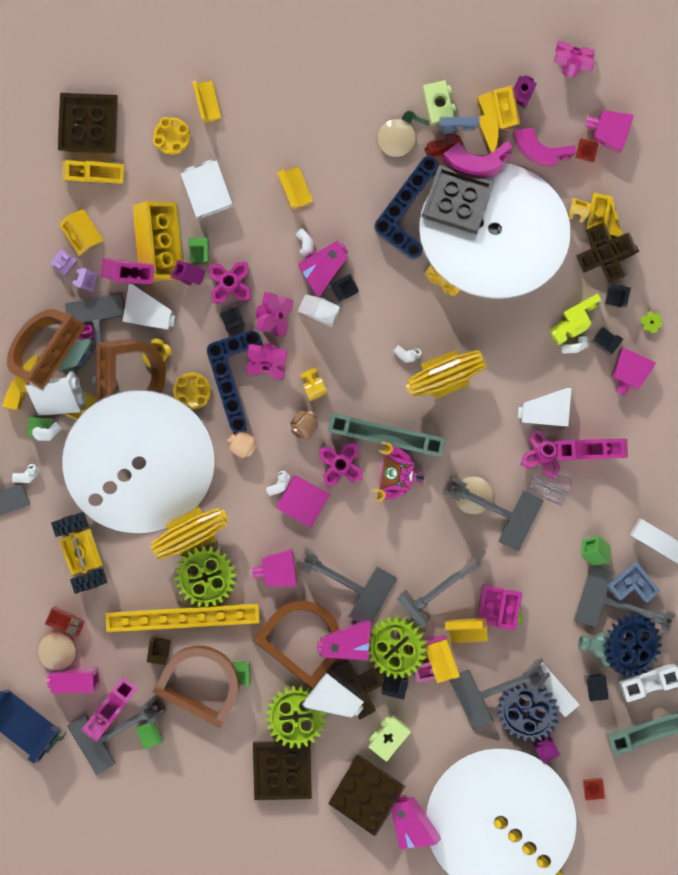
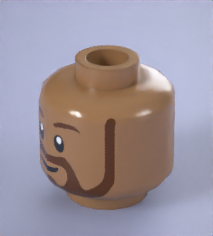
(304, 424)

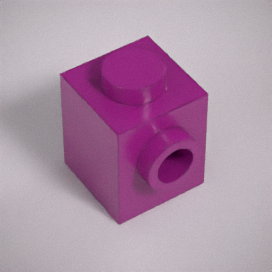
(523, 90)

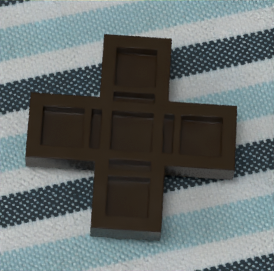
(606, 252)
(358, 685)

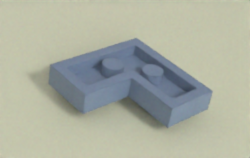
(449, 125)
(633, 579)

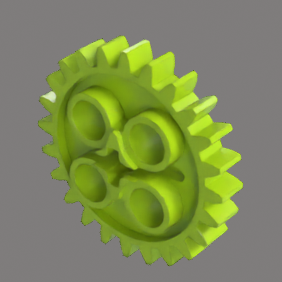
(211, 591)
(408, 660)
(297, 735)

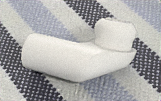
(307, 243)
(576, 347)
(408, 356)
(46, 434)
(26, 477)
(283, 480)

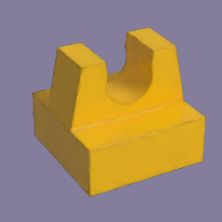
(579, 207)

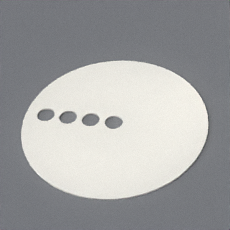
(517, 259)
(131, 426)
(507, 786)

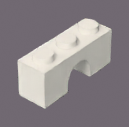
(655, 679)

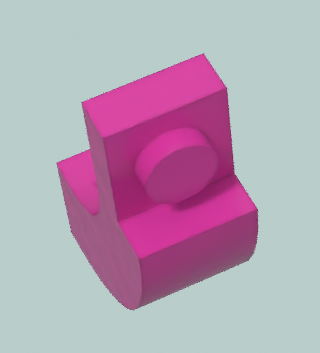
(538, 153)

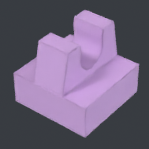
(63, 262)
(86, 279)

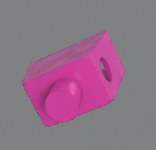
(611, 129)
(631, 370)
(277, 569)

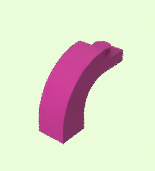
(480, 166)
(592, 449)
(109, 709)

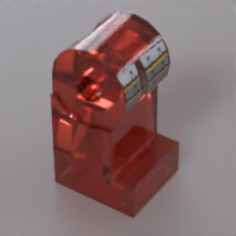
(65, 621)

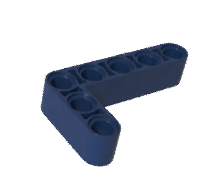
(403, 206)
(215, 361)

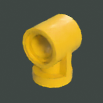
(314, 386)

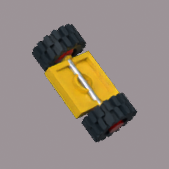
(80, 552)

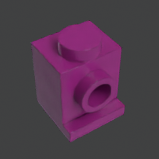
(187, 273)
(546, 749)

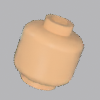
(241, 444)

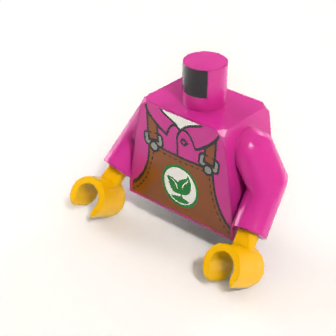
(396, 473)

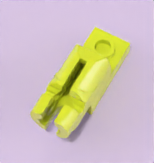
(575, 320)

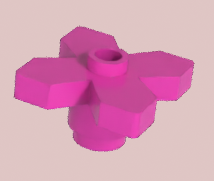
(573, 58)
(237, 274)
(272, 314)
(266, 359)
(543, 453)
(334, 473)

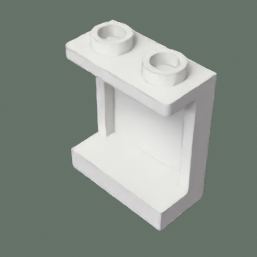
(206, 189)
(58, 396)

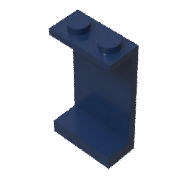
(26, 726)

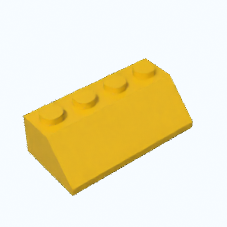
(157, 237)

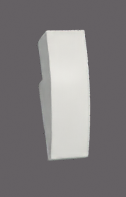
(656, 539)
(564, 698)

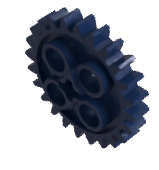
(632, 645)
(518, 722)

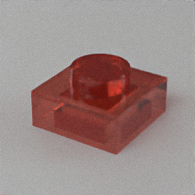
(586, 150)
(593, 789)

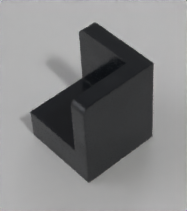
(344, 288)
(617, 296)
(232, 318)
(607, 341)
(395, 687)
(596, 687)

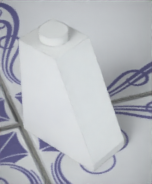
(319, 310)
(146, 311)
(547, 410)
(333, 698)

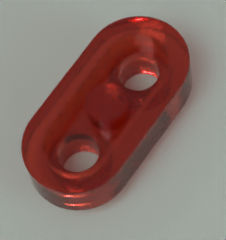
(438, 148)

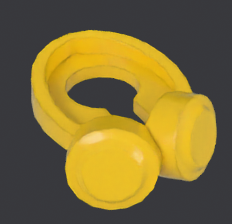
(158, 343)

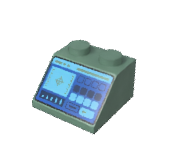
(77, 356)

